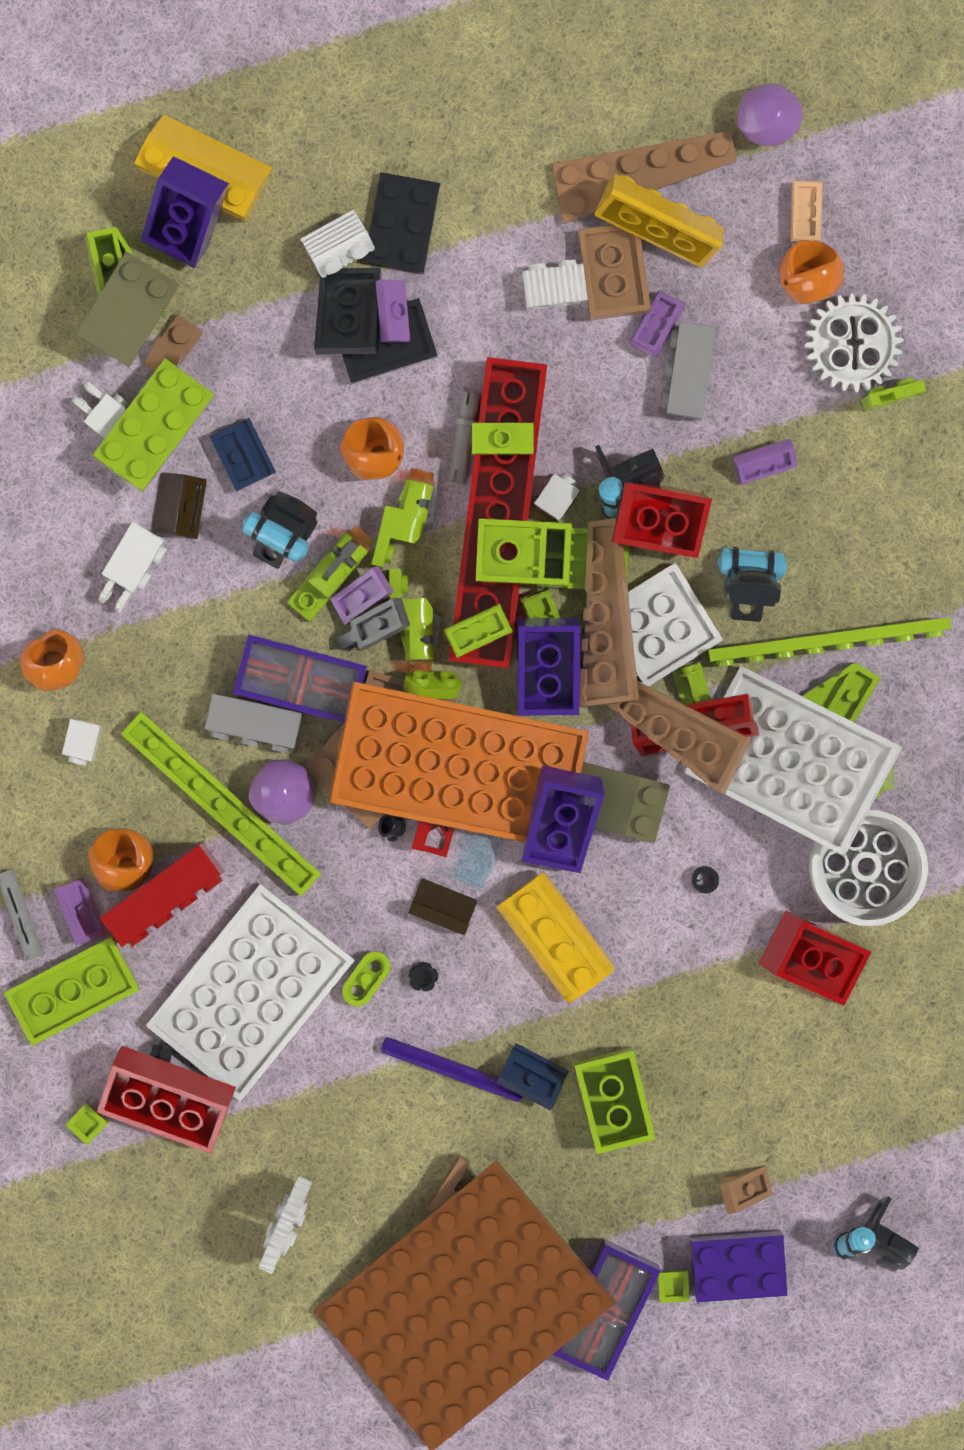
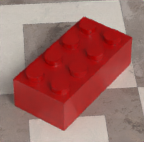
(162, 894)
(166, 1099)

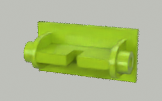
(691, 684)

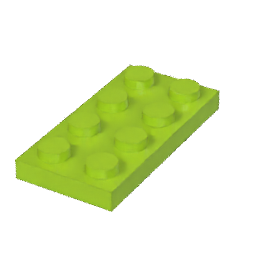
(153, 425)
(72, 991)

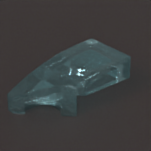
(477, 862)

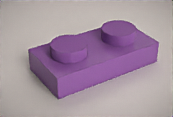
(362, 595)
(79, 911)

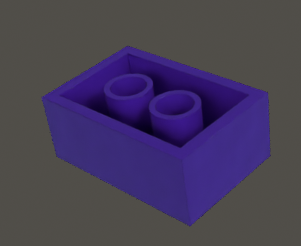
(184, 212)
(548, 666)
(738, 1265)

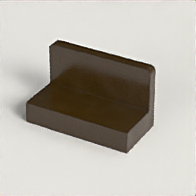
(179, 505)
(443, 906)

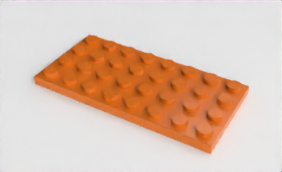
(446, 761)

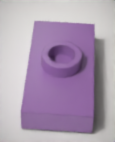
(392, 311)
(657, 324)
(765, 461)

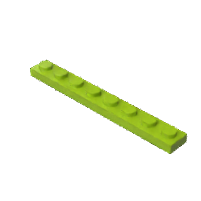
(841, 640)
(221, 803)

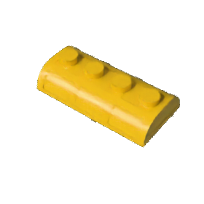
(556, 937)

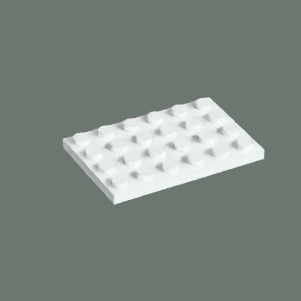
(807, 764)
(250, 992)

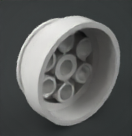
(899, 893)

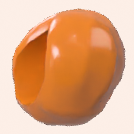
(811, 271)
(372, 448)
(52, 660)
(121, 859)

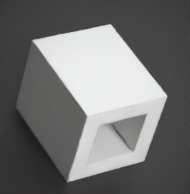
(557, 496)
(82, 741)

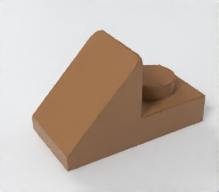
(174, 344)
(457, 1175)
(745, 1189)

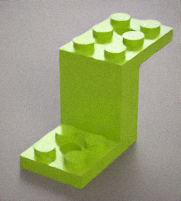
(546, 553)

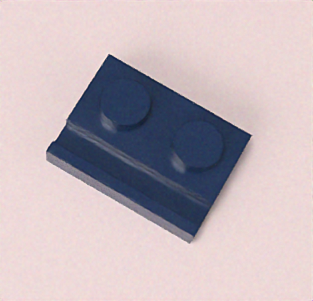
(242, 454)
(532, 1076)

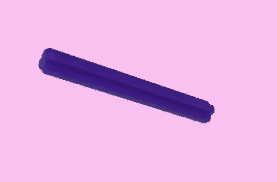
(447, 1067)

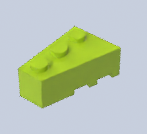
(105, 252)

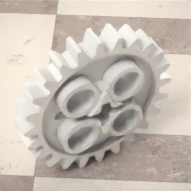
(880, 343)
(281, 1234)

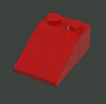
(662, 519)
(814, 958)

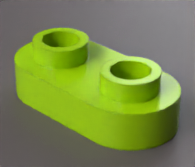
(433, 684)
(366, 978)

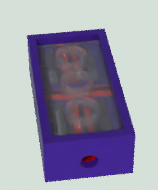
(297, 678)
(629, 1282)

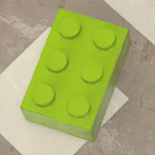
(614, 1100)

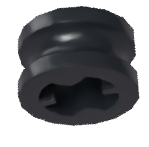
(705, 870)

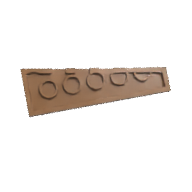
(653, 167)
(608, 643)
(689, 736)

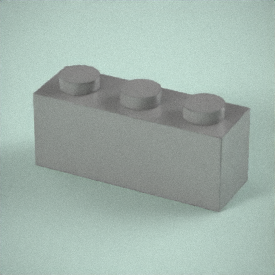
(688, 371)
(253, 722)

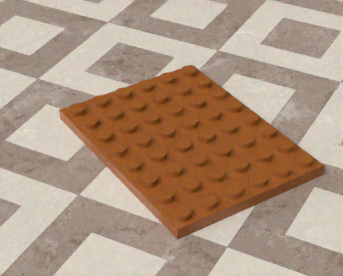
(465, 1306)

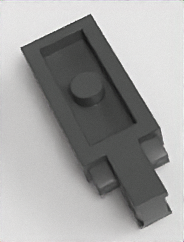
(375, 626)

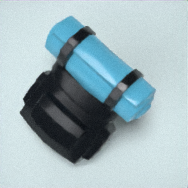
(639, 469)
(283, 526)
(751, 579)
(876, 1241)

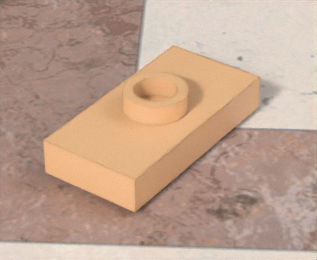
(806, 211)

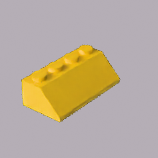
(242, 172)
(660, 220)

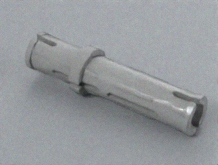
(463, 437)
(20, 916)

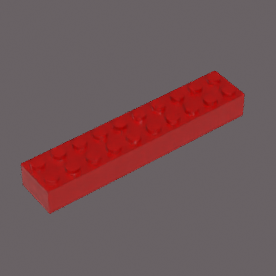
(500, 492)

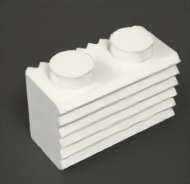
(337, 243)
(554, 285)

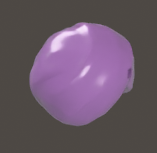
(769, 114)
(282, 791)

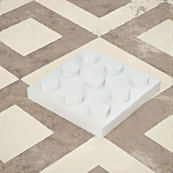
(667, 625)

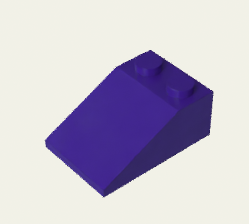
(562, 819)

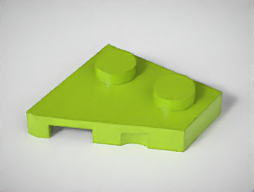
(905, 389)
(845, 691)

